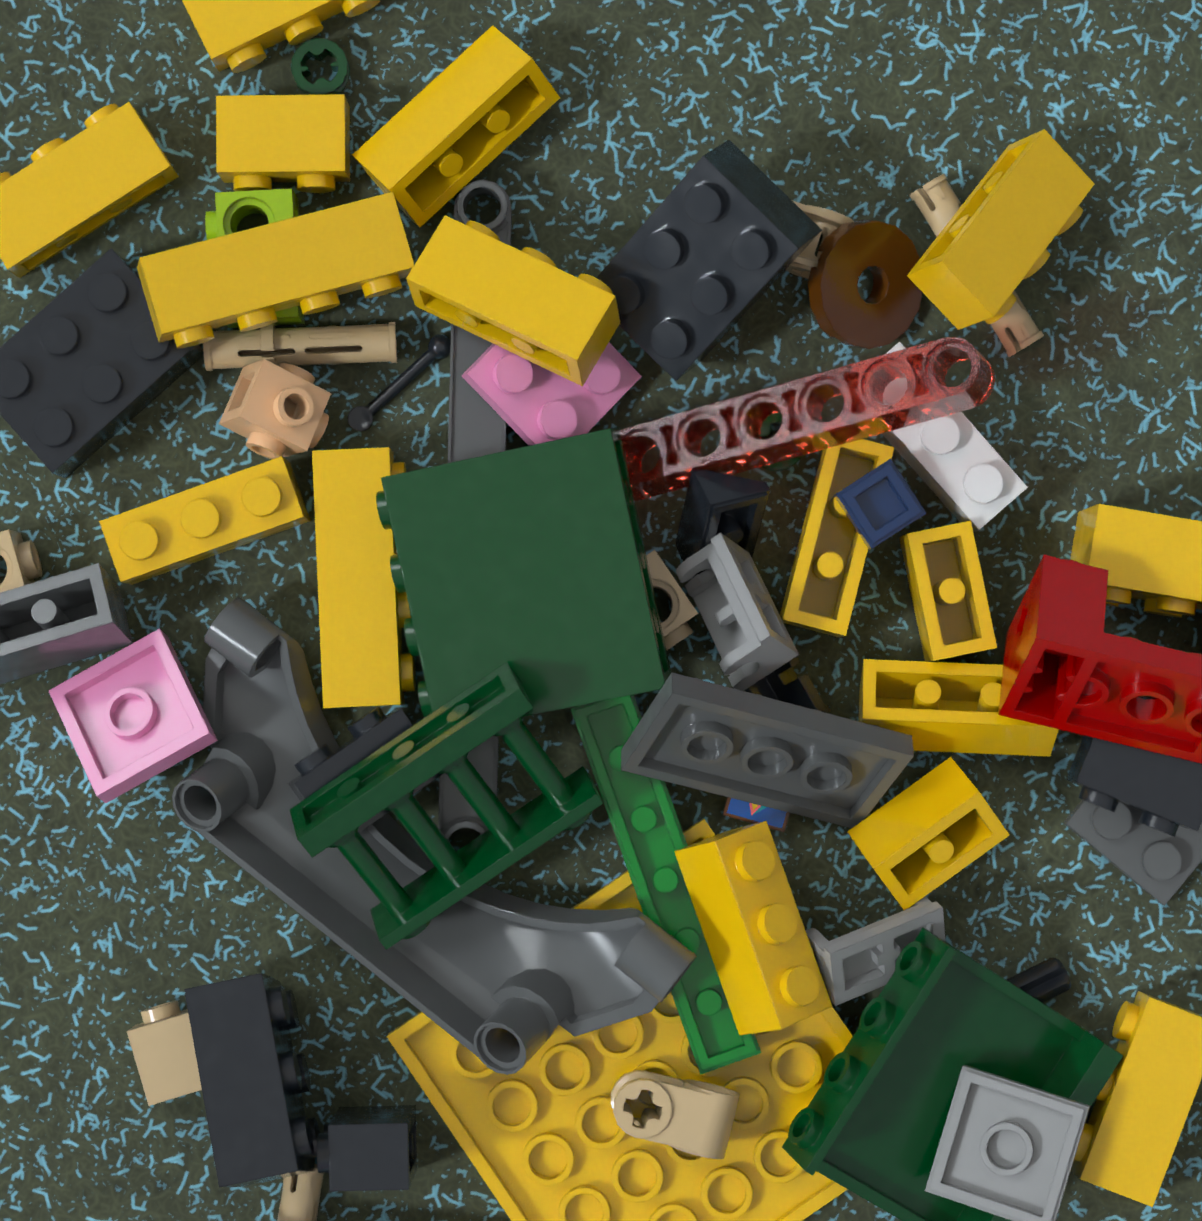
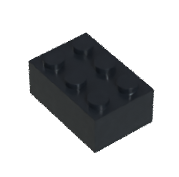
(705, 258)
(86, 366)
(252, 1080)

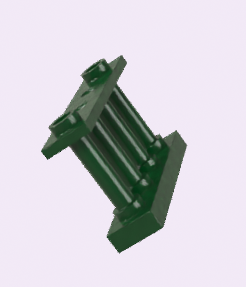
(441, 746)

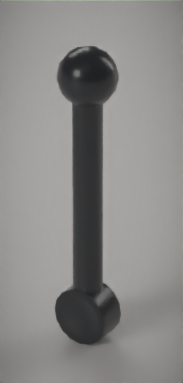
(362, 417)

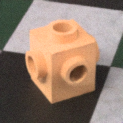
(277, 409)

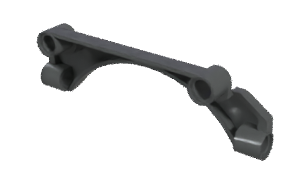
(484, 969)

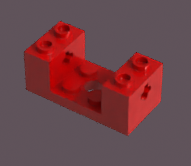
(1089, 682)

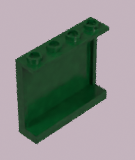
(527, 566)
(895, 1081)

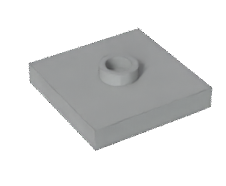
(1007, 1147)

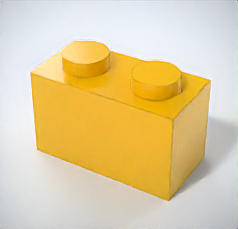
(283, 141)
(948, 591)
(928, 833)

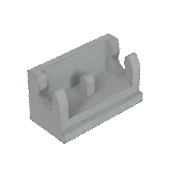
(737, 611)
(869, 954)

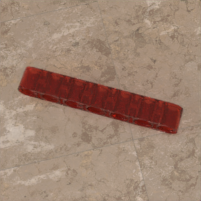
(801, 408)

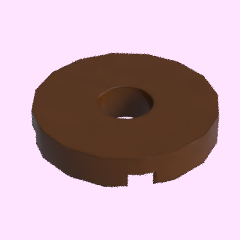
(834, 284)

